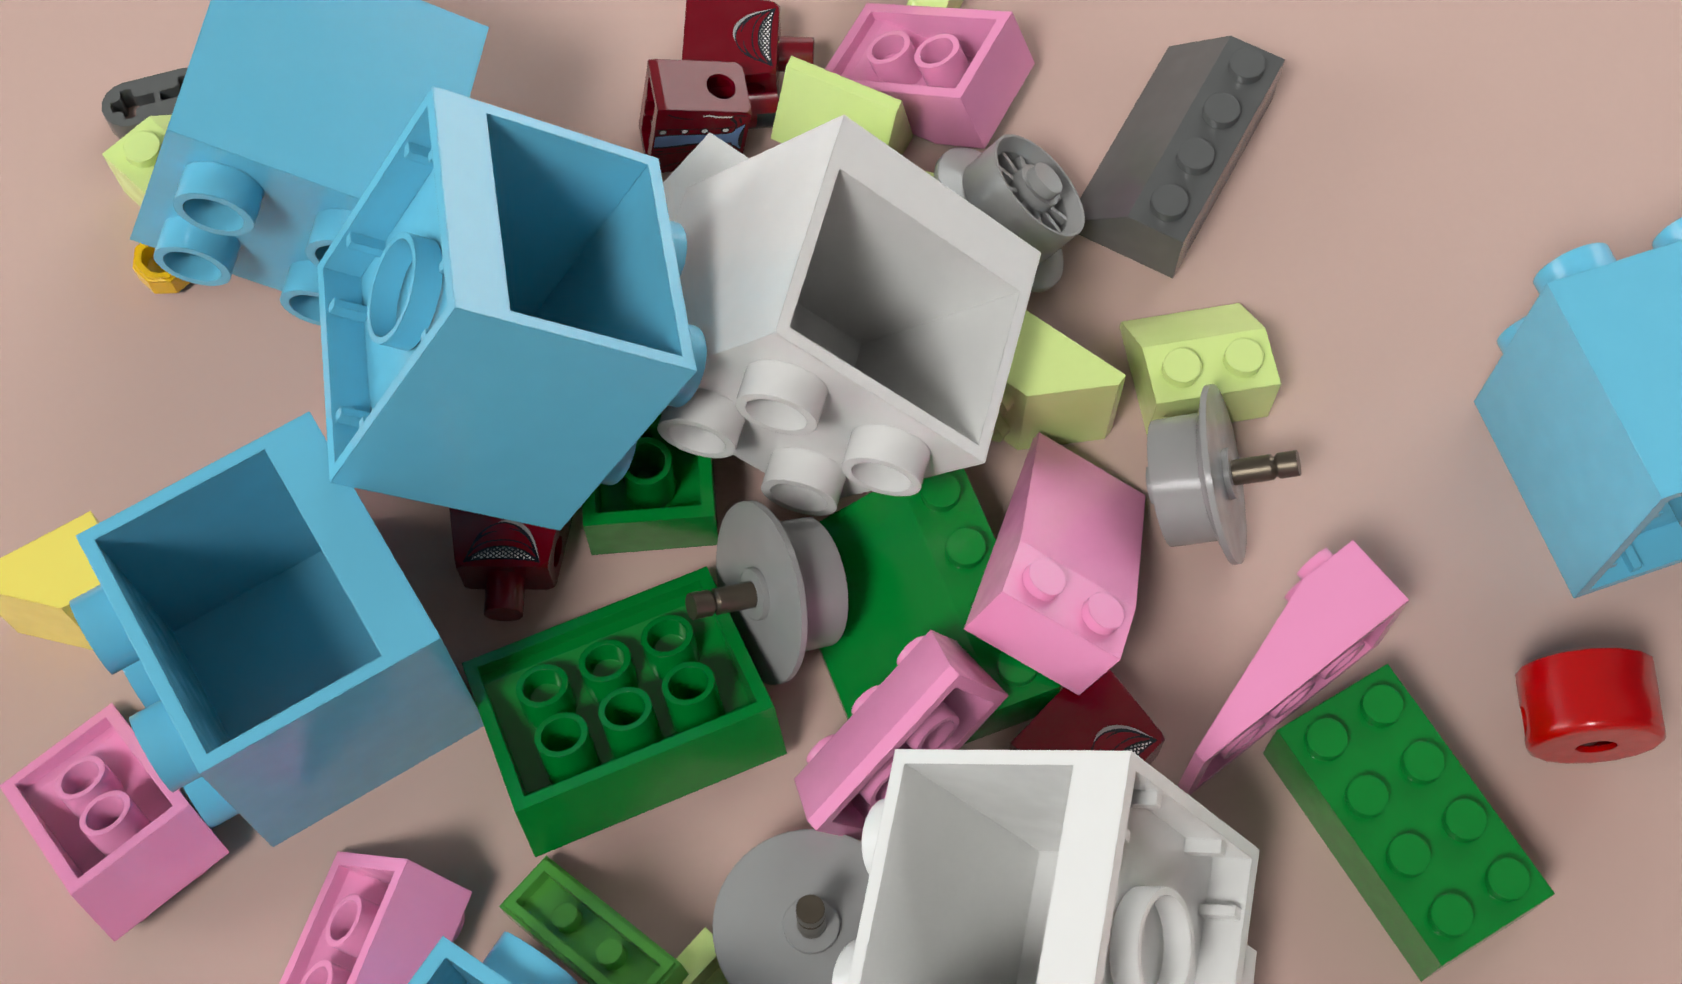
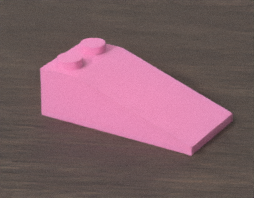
(1063, 569)
(1327, 626)

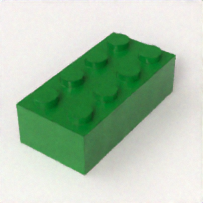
(657, 504)
(1406, 822)

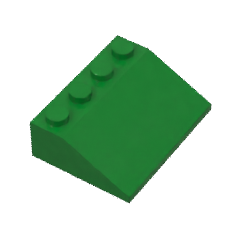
(918, 570)
(622, 712)

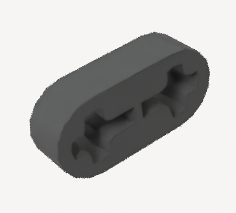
(153, 95)

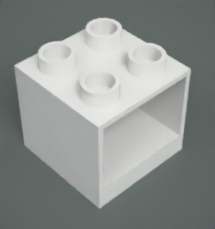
(845, 319)
(1047, 875)

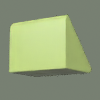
(818, 96)

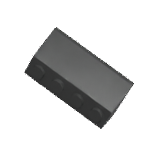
(1178, 149)

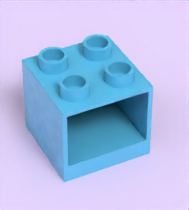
(287, 130)
(502, 316)
(1595, 411)
(269, 638)

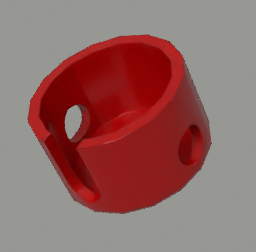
(1590, 698)

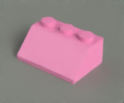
(926, 702)
(375, 922)

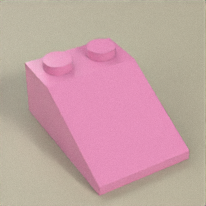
(945, 64)
(111, 823)

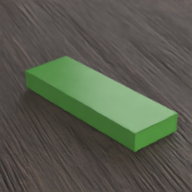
(587, 931)

